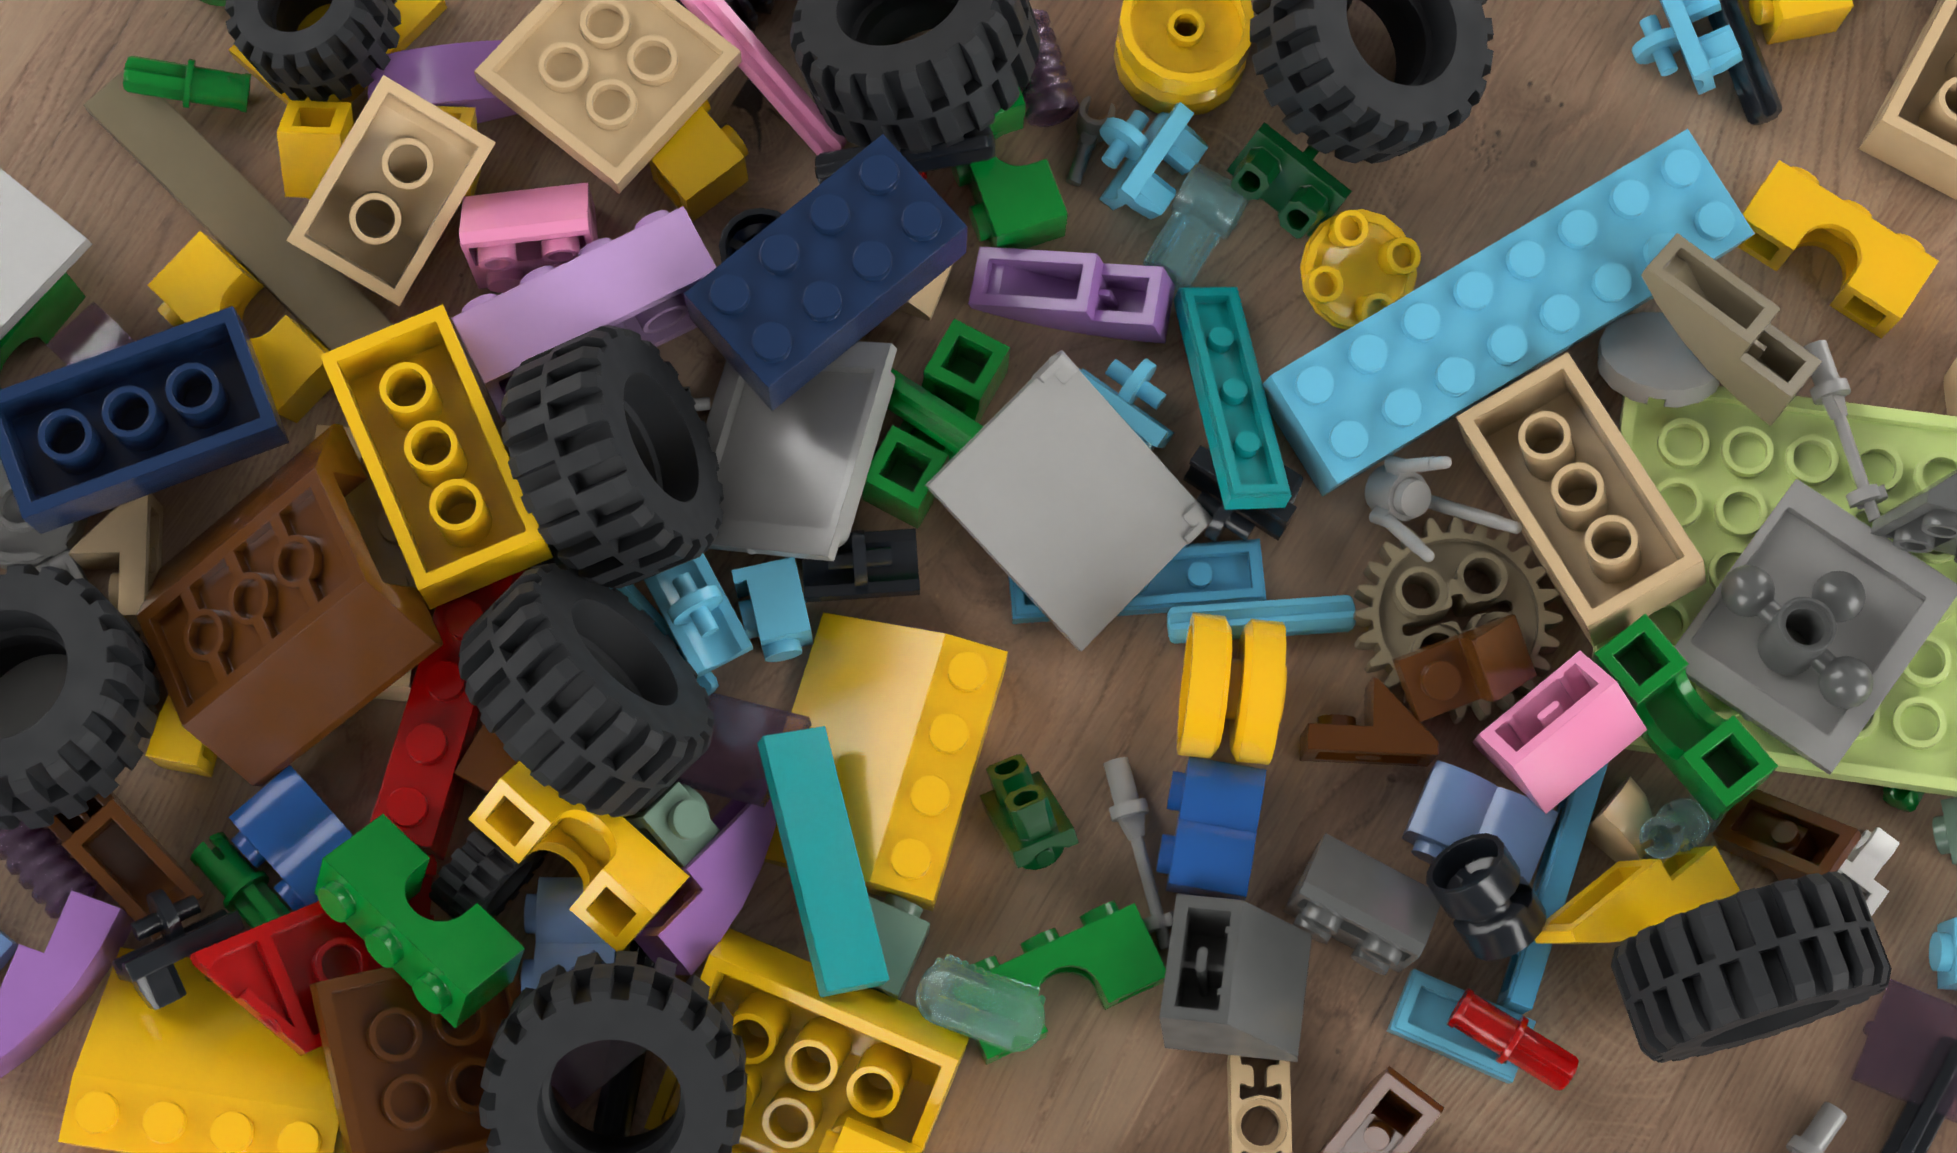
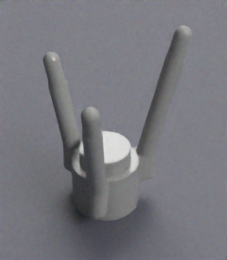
(1401, 494)

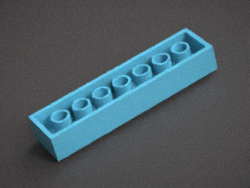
(1498, 313)

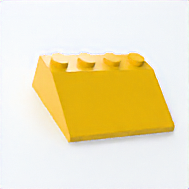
(905, 740)
(821, 1056)
(195, 1079)

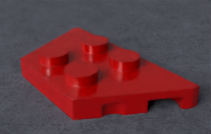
(277, 962)

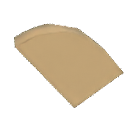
(1618, 823)

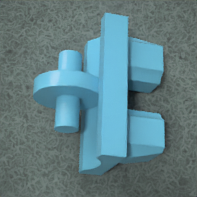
(1703, 55)
(1166, 140)
(1135, 386)
(699, 615)

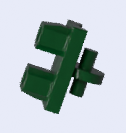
(1287, 181)
(1026, 814)

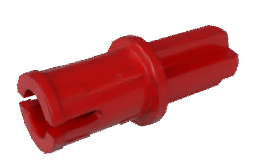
(1513, 1041)

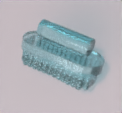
(981, 1004)

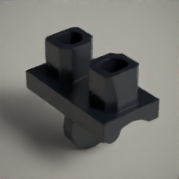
(1239, 521)
(866, 567)
(152, 965)

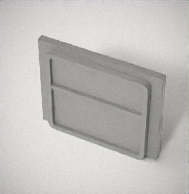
(802, 468)
(1797, 547)

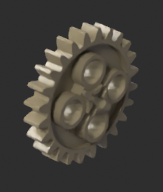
(1445, 583)

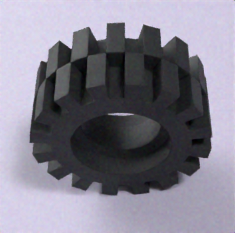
(482, 876)

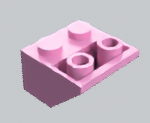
(524, 230)
(1561, 732)

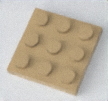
(608, 77)

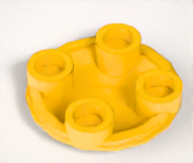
(1357, 266)

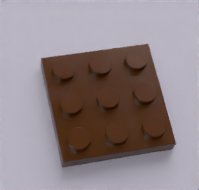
(400, 1071)

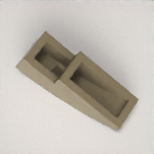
(1729, 328)

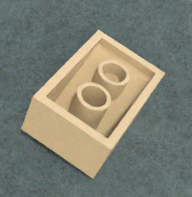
(391, 190)

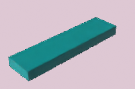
(1231, 398)
(822, 861)

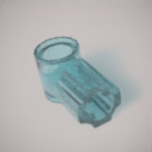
(1201, 216)

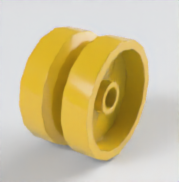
(1182, 51)
(1239, 689)

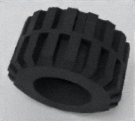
(320, 59)

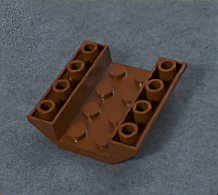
(281, 618)

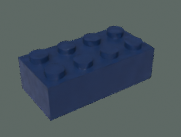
(827, 272)
(136, 420)

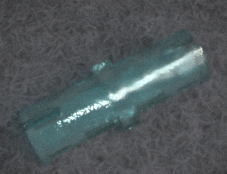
(1677, 827)

